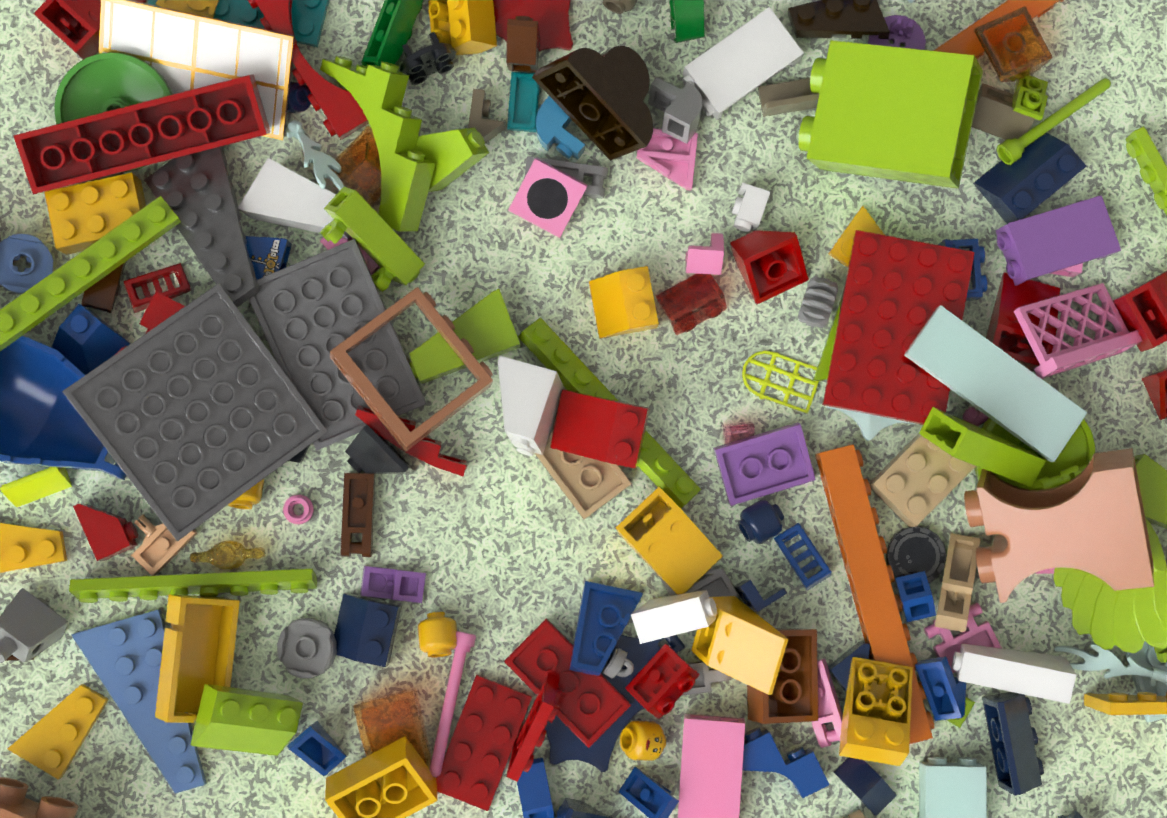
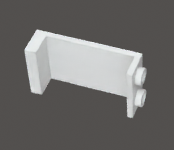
(742, 62)

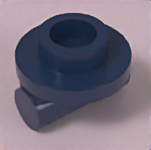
(298, 98)

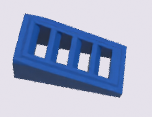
(800, 572)

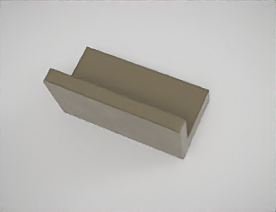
(787, 97)
(996, 116)

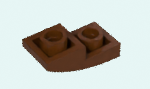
(104, 292)

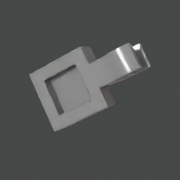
(705, 678)

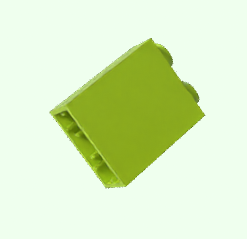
(892, 112)

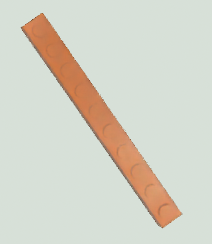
(868, 574)

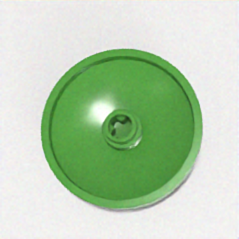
(107, 84)

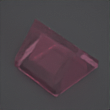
(737, 431)

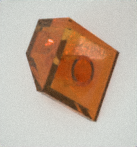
(1014, 45)
(362, 166)

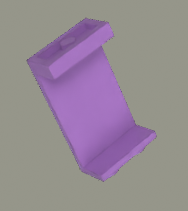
(1057, 239)

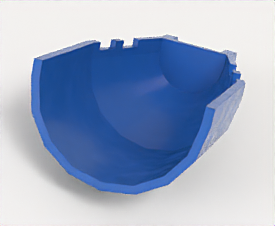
(37, 417)

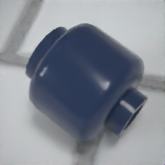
(760, 521)

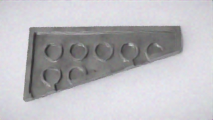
(206, 204)

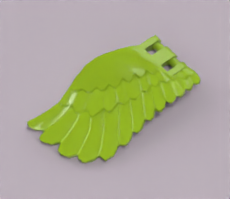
(1112, 616)

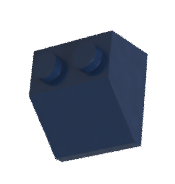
(366, 630)

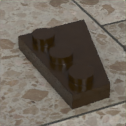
(838, 17)

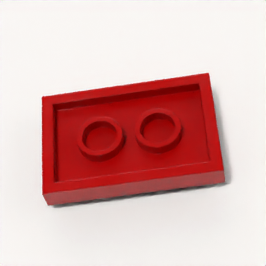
(533, 730)

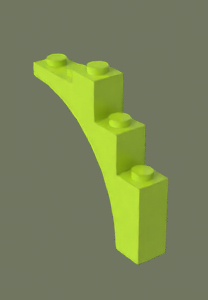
(403, 170)

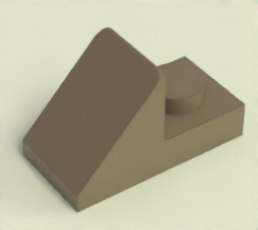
(479, 109)

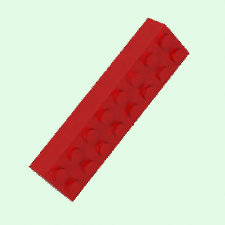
(142, 134)

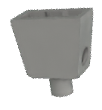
(28, 627)

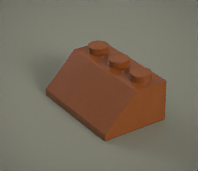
(796, 684)

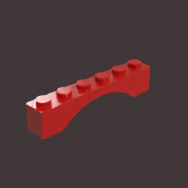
(338, 105)

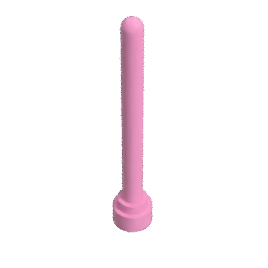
(464, 644)

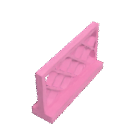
(1078, 354)

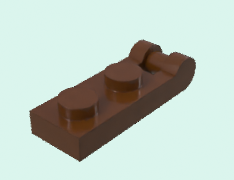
(358, 513)

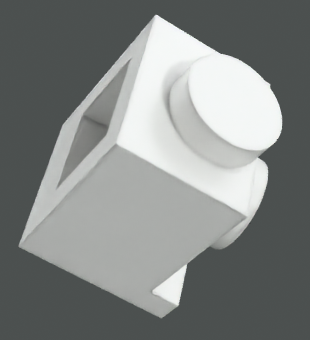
(750, 207)

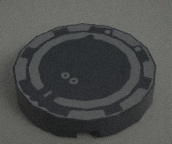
(916, 551)

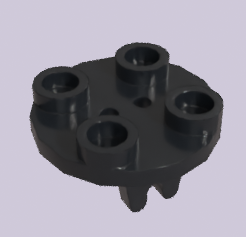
(427, 60)

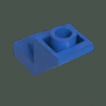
(535, 792)

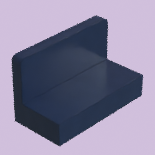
(753, 599)

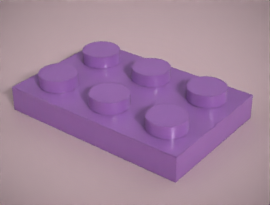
(764, 463)

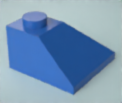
(87, 339)

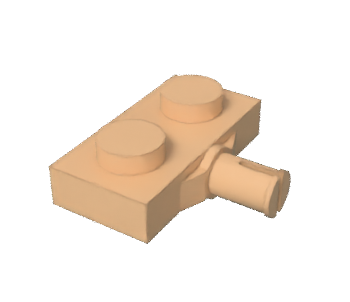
(158, 546)

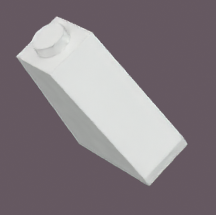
(674, 615)

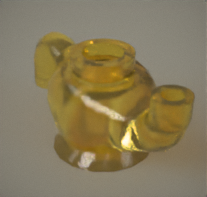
(227, 555)

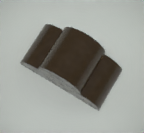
(603, 96)

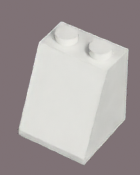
(528, 403)

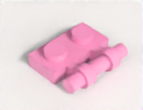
(974, 635)

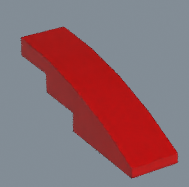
(425, 450)

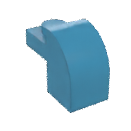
(551, 127)

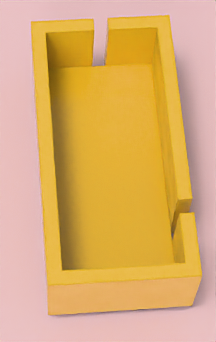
(195, 653)

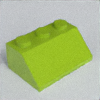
(245, 720)

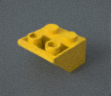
(464, 24)

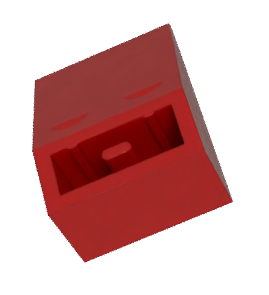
(74, 23)
(1146, 311)
(1004, 327)

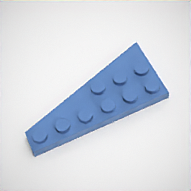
(128, 664)

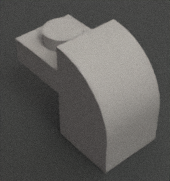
(680, 108)

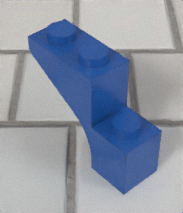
(800, 767)

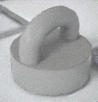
(615, 663)

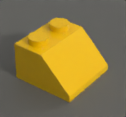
(624, 302)

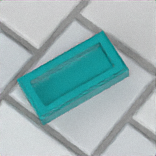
(523, 102)

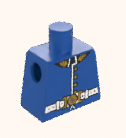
(268, 254)

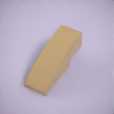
(957, 583)

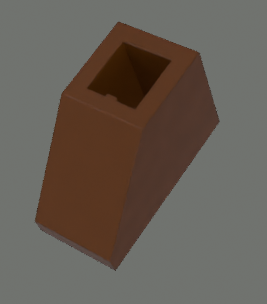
(522, 44)

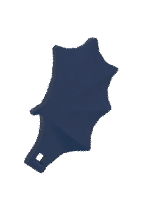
(567, 746)

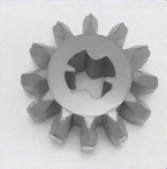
(818, 302)

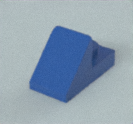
(942, 689)
(648, 795)

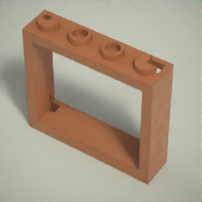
(372, 397)

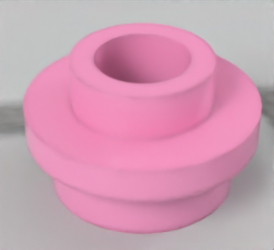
(289, 505)

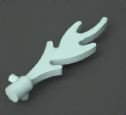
(322, 162)
(1108, 660)

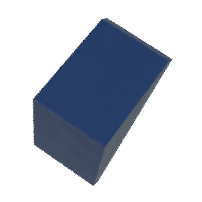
(841, 667)
(865, 784)

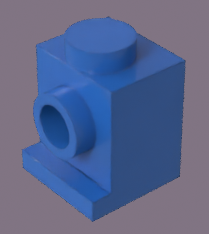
(916, 596)

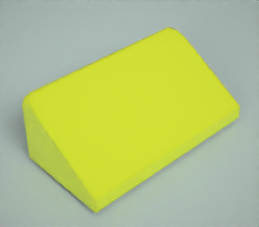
(36, 486)

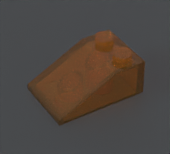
(391, 718)

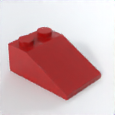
(600, 428)

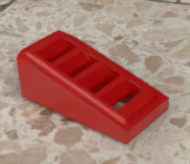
(142, 304)

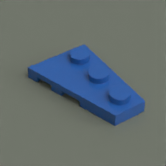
(600, 623)

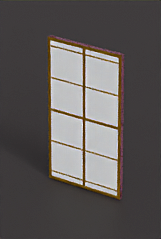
(202, 51)

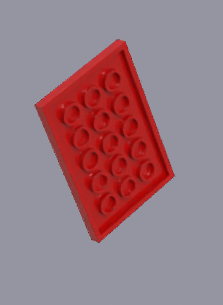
(884, 306)

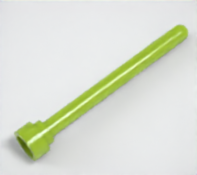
(1012, 149)

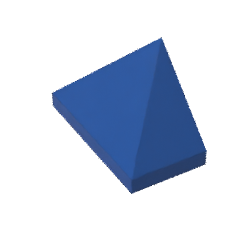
(317, 749)

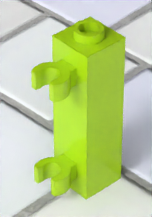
(374, 236)

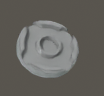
(307, 648)

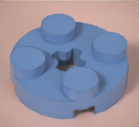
(35, 253)

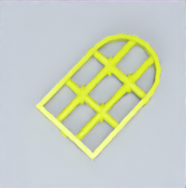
(792, 376)

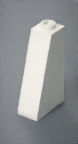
(287, 199)
(1016, 671)

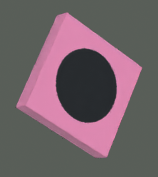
(547, 197)

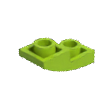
(1030, 97)

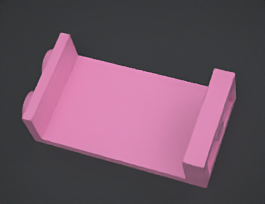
(711, 767)

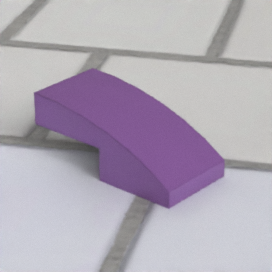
(392, 584)

